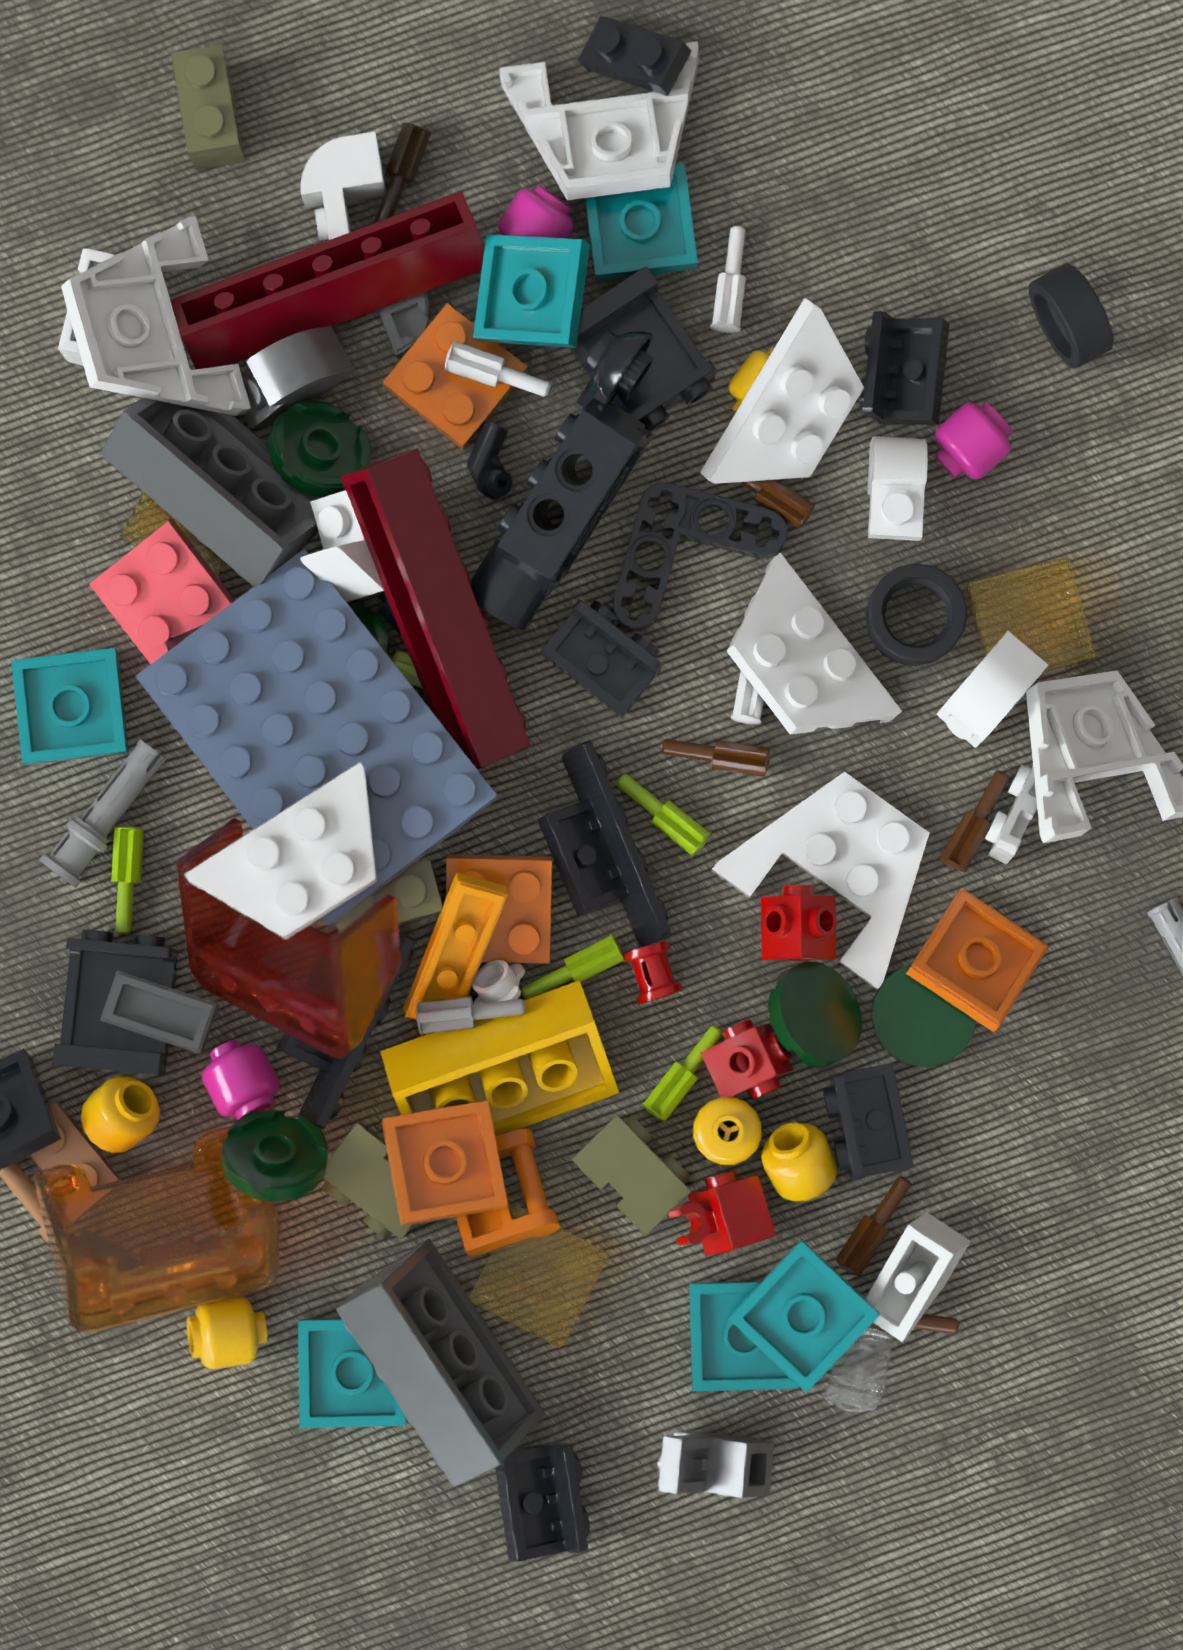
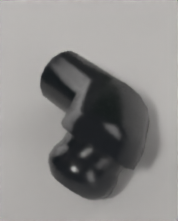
(485, 465)

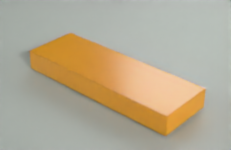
(457, 941)

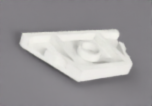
(790, 407)
(804, 660)
(299, 859)

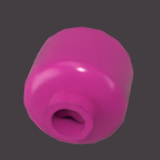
(536, 215)
(973, 440)
(240, 1079)

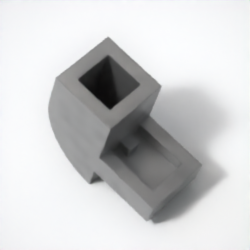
(293, 371)
(715, 1464)

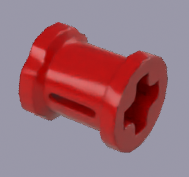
(653, 972)

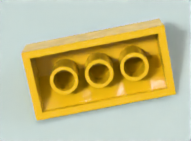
(519, 1063)

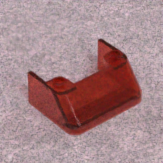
(303, 985)

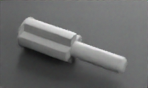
(461, 1013)

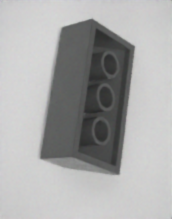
(214, 483)
(441, 1363)

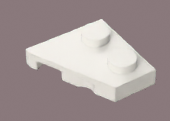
(1008, 829)

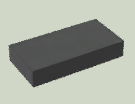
(159, 1012)

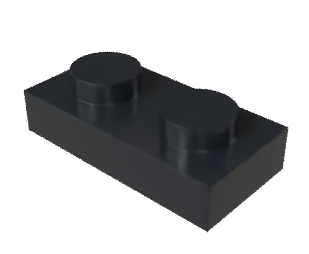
(634, 55)

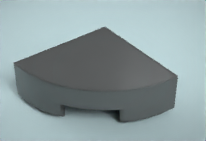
(406, 321)

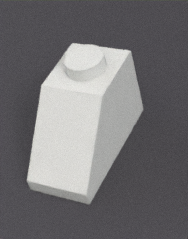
(915, 1274)

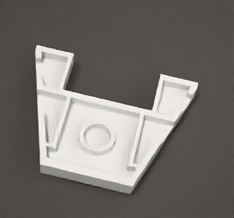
(603, 142)
(131, 331)
(1089, 732)
(855, 849)

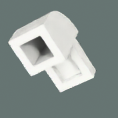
(338, 174)
(897, 487)
(992, 690)

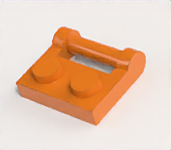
(498, 1228)

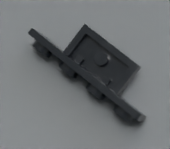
(598, 852)
(327, 1090)

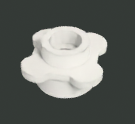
(498, 982)

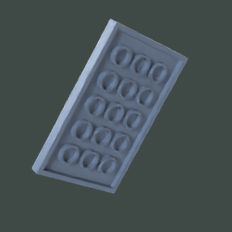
(297, 693)

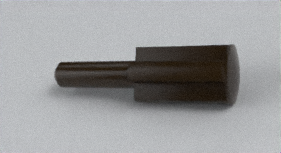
(403, 166)

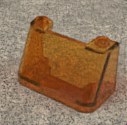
(155, 1239)

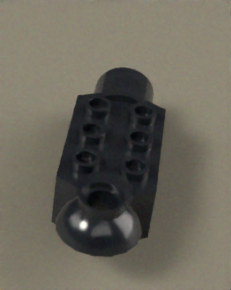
(534, 552)

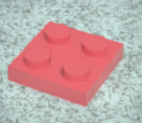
(161, 590)

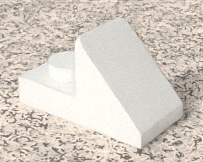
(345, 553)

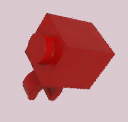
(726, 1214)

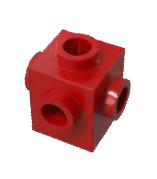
(798, 925)
(747, 1061)

